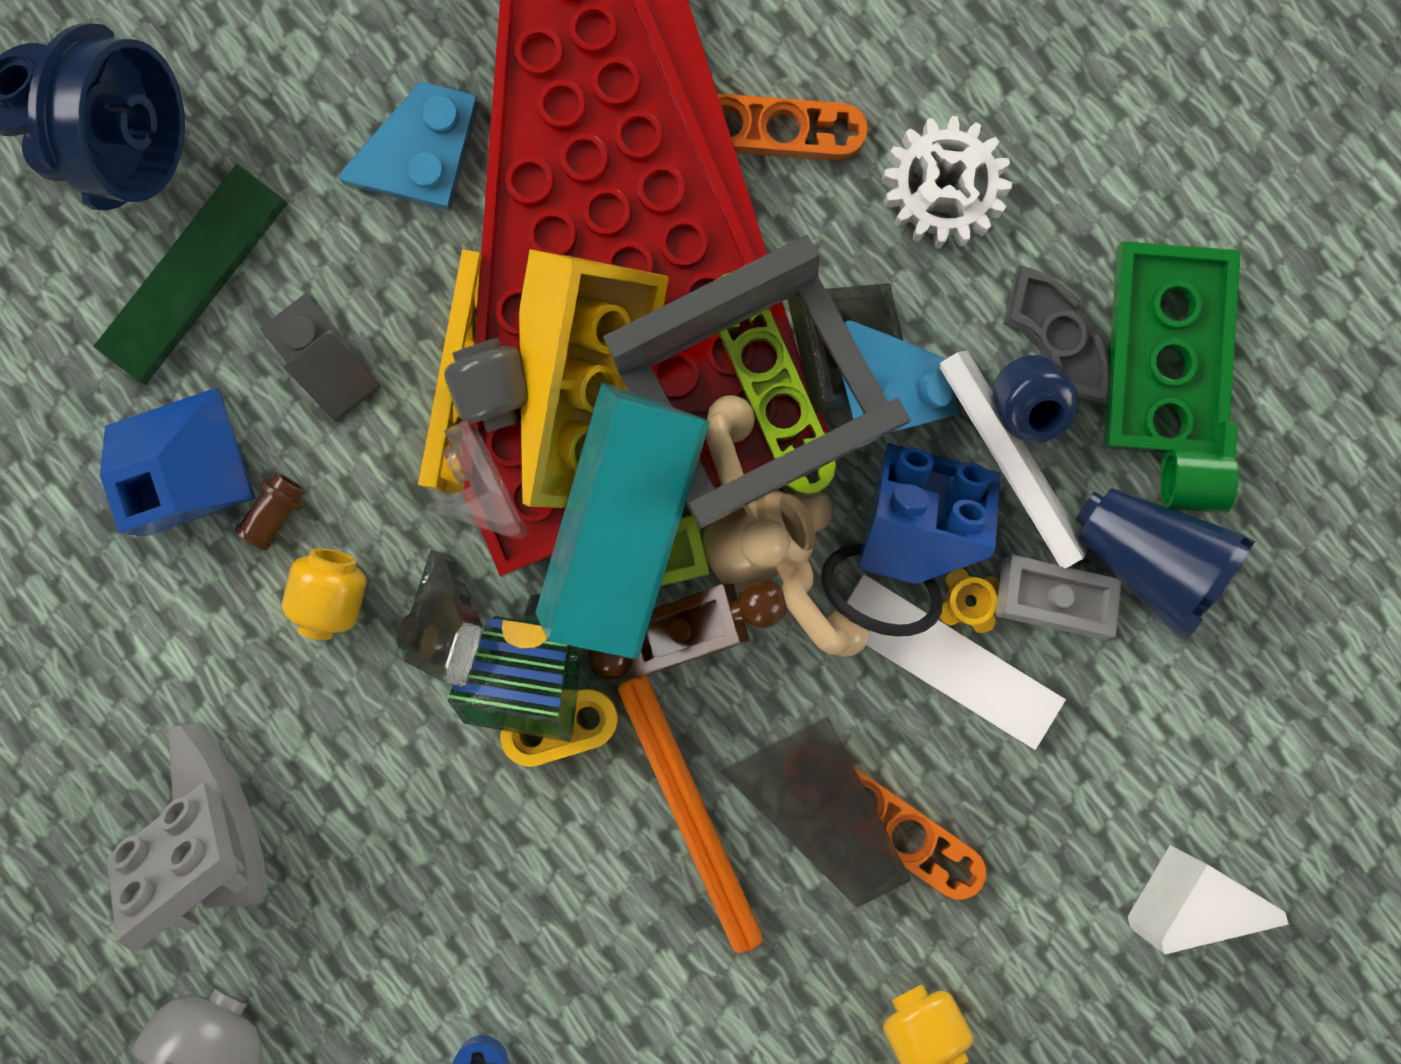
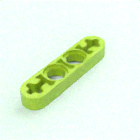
(776, 382)

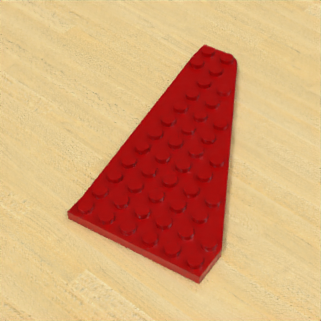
(622, 159)

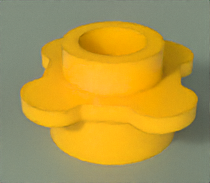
(982, 613)

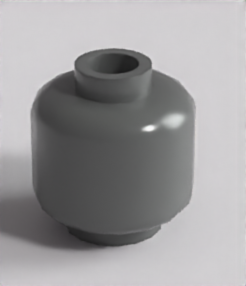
(487, 384)

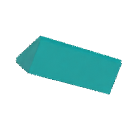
(619, 522)

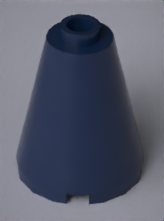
(1163, 555)

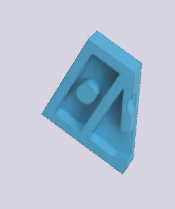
(418, 148)
(904, 373)

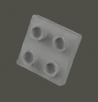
(172, 868)

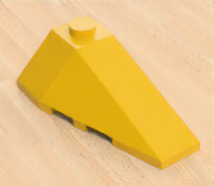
(565, 359)

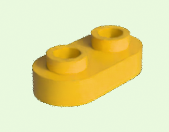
(582, 739)

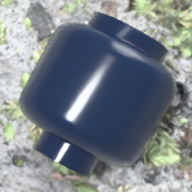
(1035, 398)

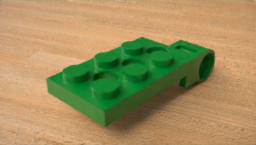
(1201, 460)

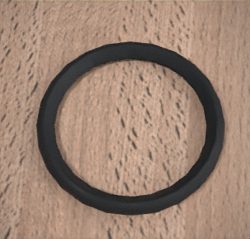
(865, 621)

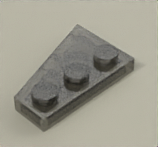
(822, 809)

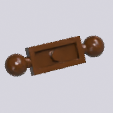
(697, 628)

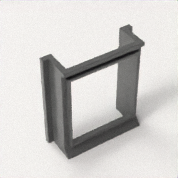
(724, 304)

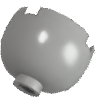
(199, 1032)

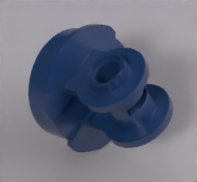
(94, 113)

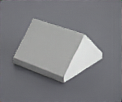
(1197, 905)

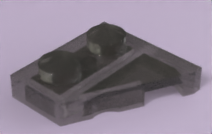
(442, 626)

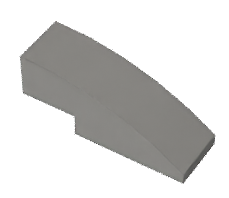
(197, 760)

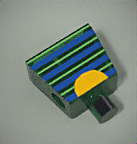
(520, 680)

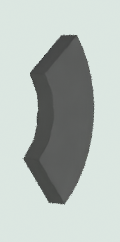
(1061, 331)

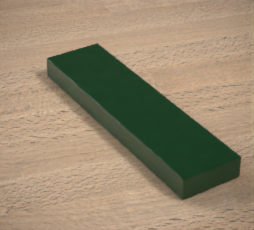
(190, 274)

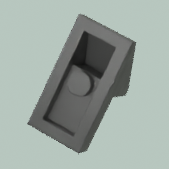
(320, 357)

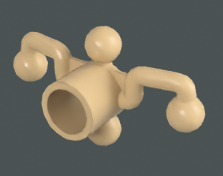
(771, 536)

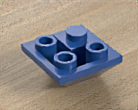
(173, 465)
(929, 516)

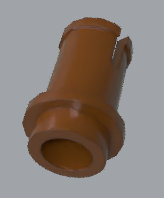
(270, 510)

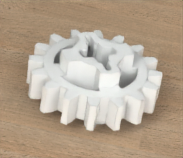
(959, 201)

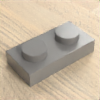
(1058, 597)

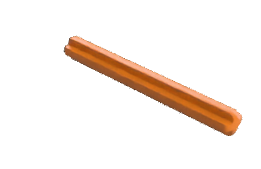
(690, 814)

